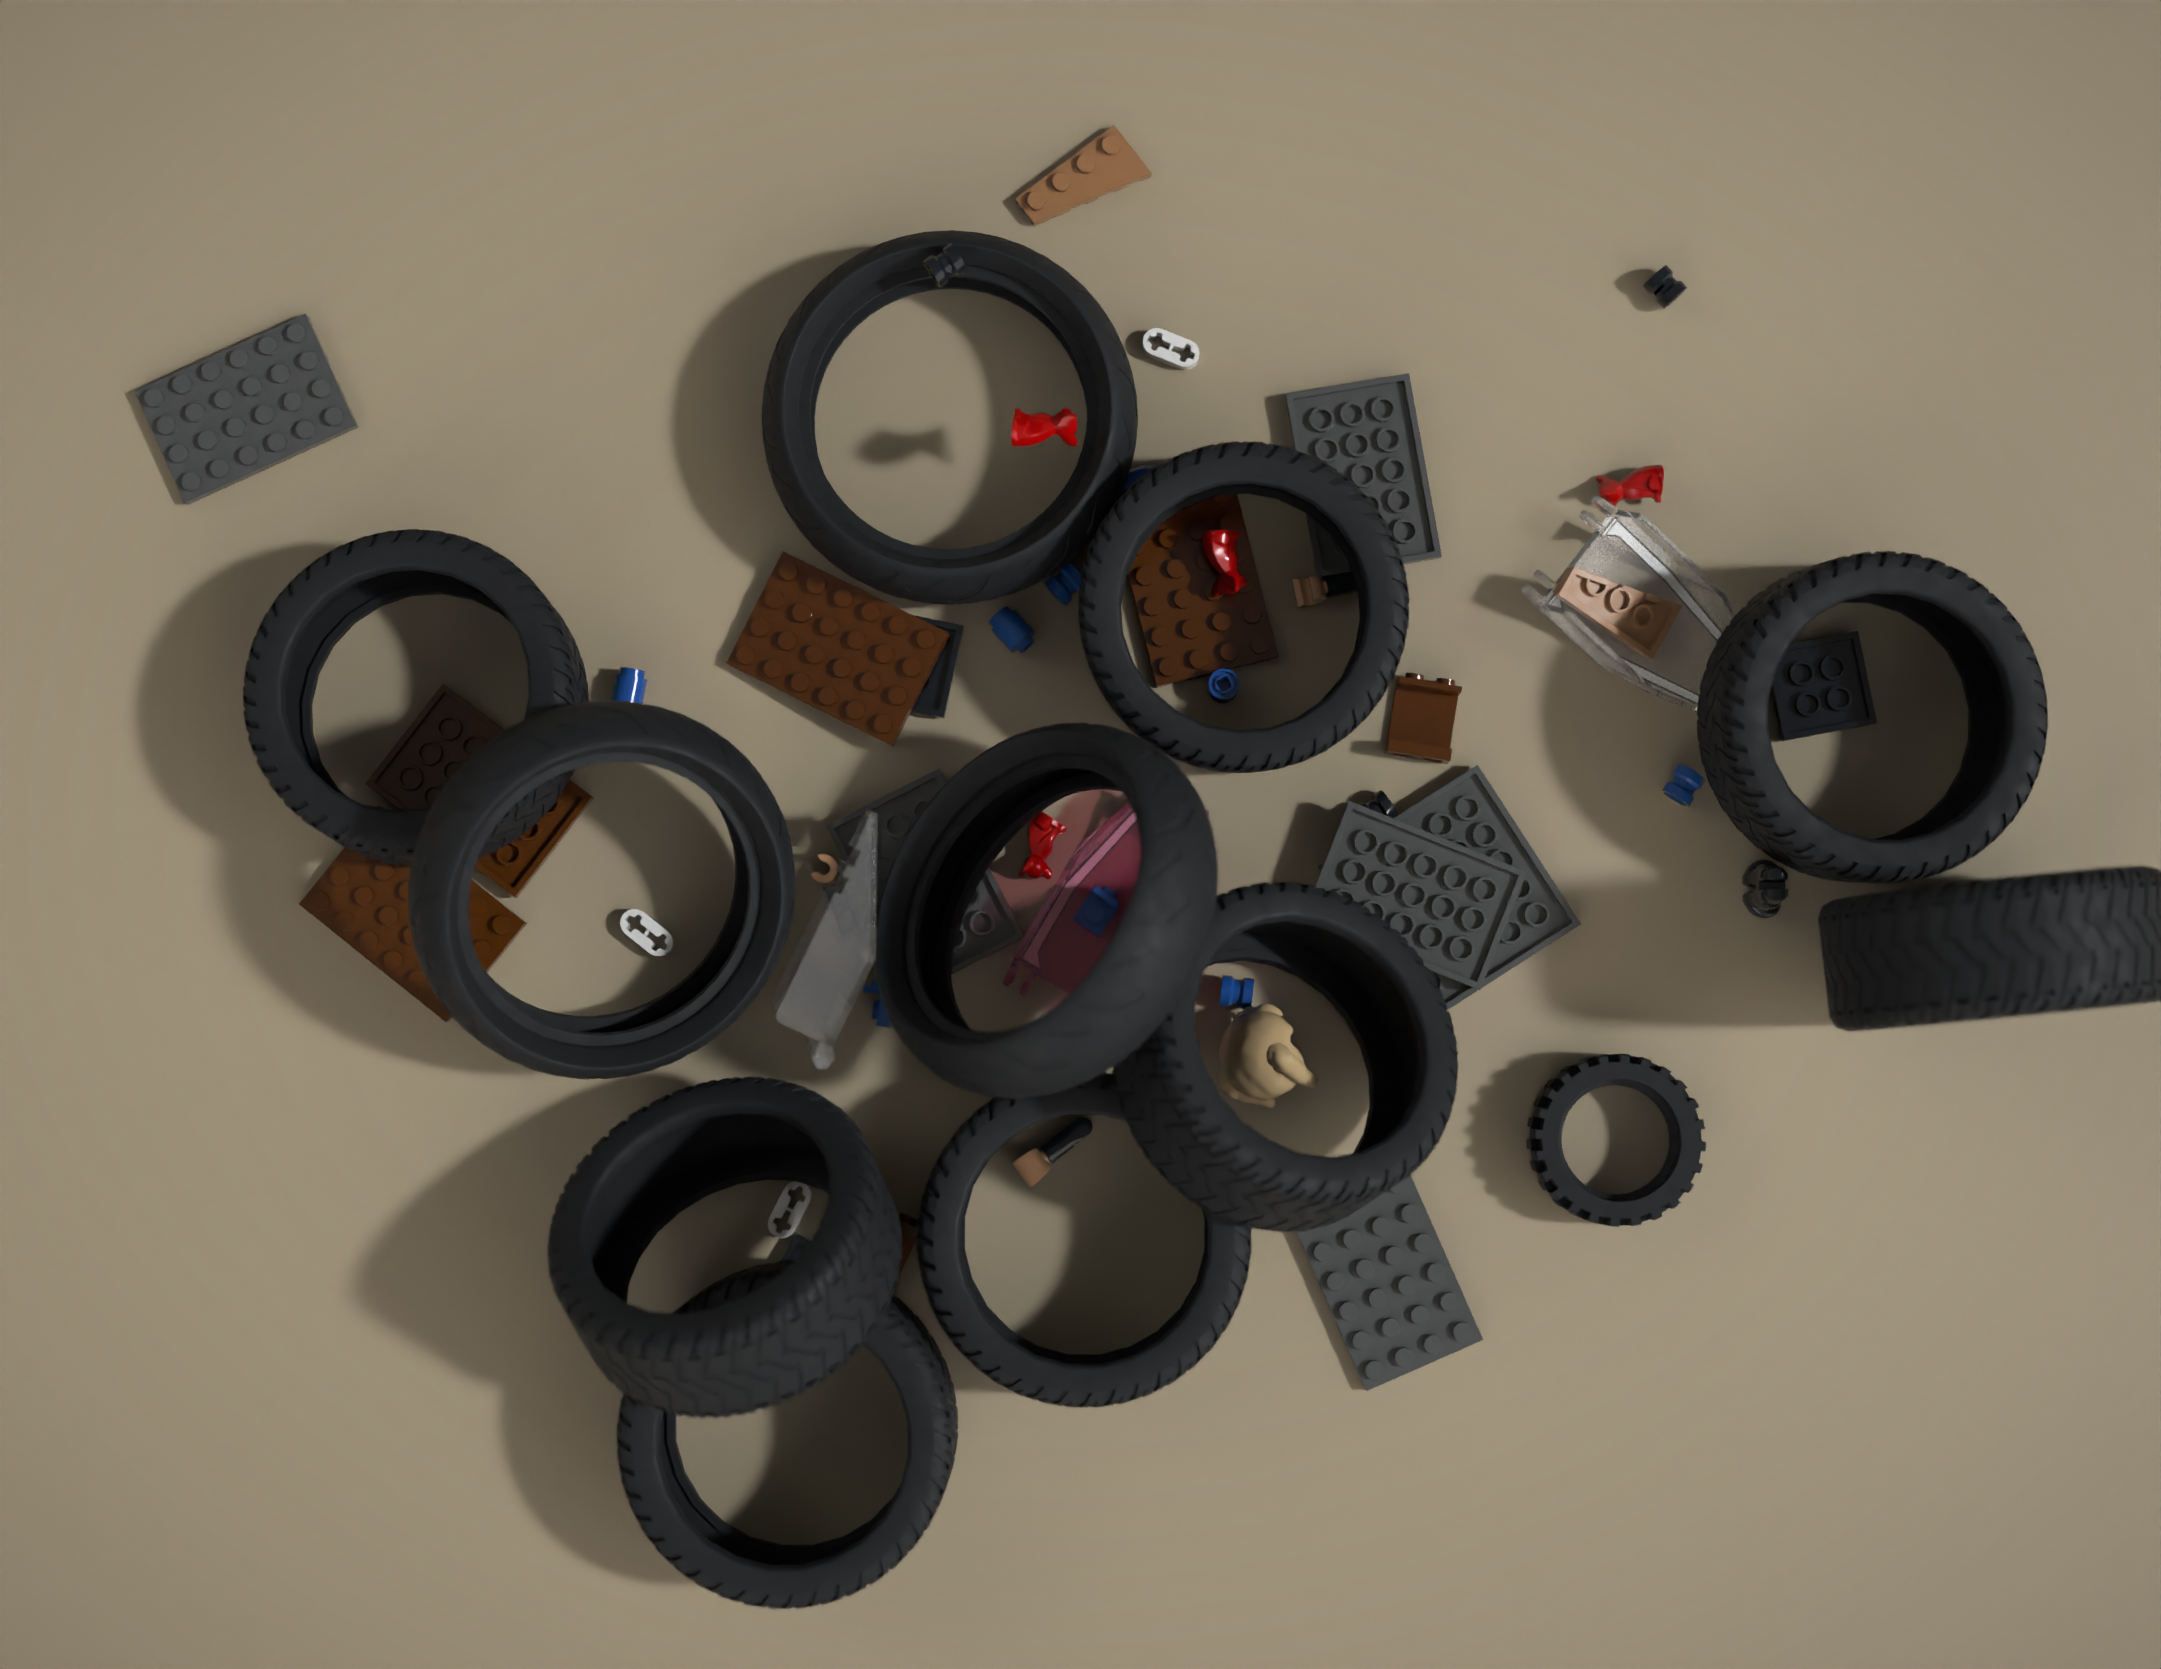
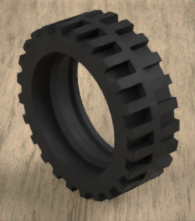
(1682, 1125)

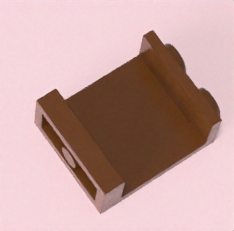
(1423, 718)

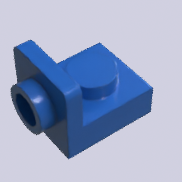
(1097, 910)
(879, 1011)

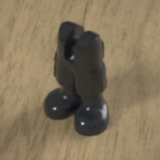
(1769, 885)

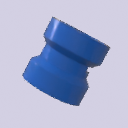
(1065, 583)
(1221, 690)
(1683, 785)
(1236, 992)

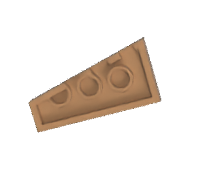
(1095, 170)
(1620, 610)

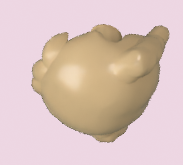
(1259, 1057)

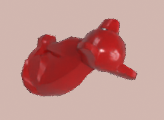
(1037, 427)
(1638, 484)
(1222, 554)
(1040, 839)

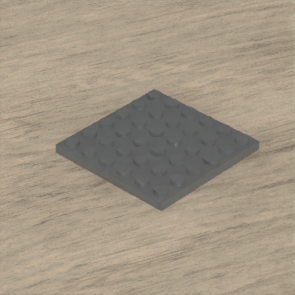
(1475, 817)

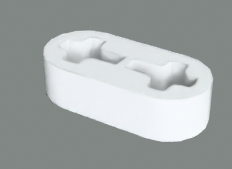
(1173, 342)
(642, 938)
(783, 1205)

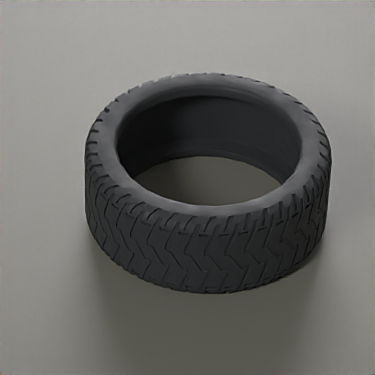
(1333, 504)
(322, 608)
(2001, 693)
(1993, 948)
(1390, 1011)
(782, 1333)
(1012, 1359)
(795, 1575)

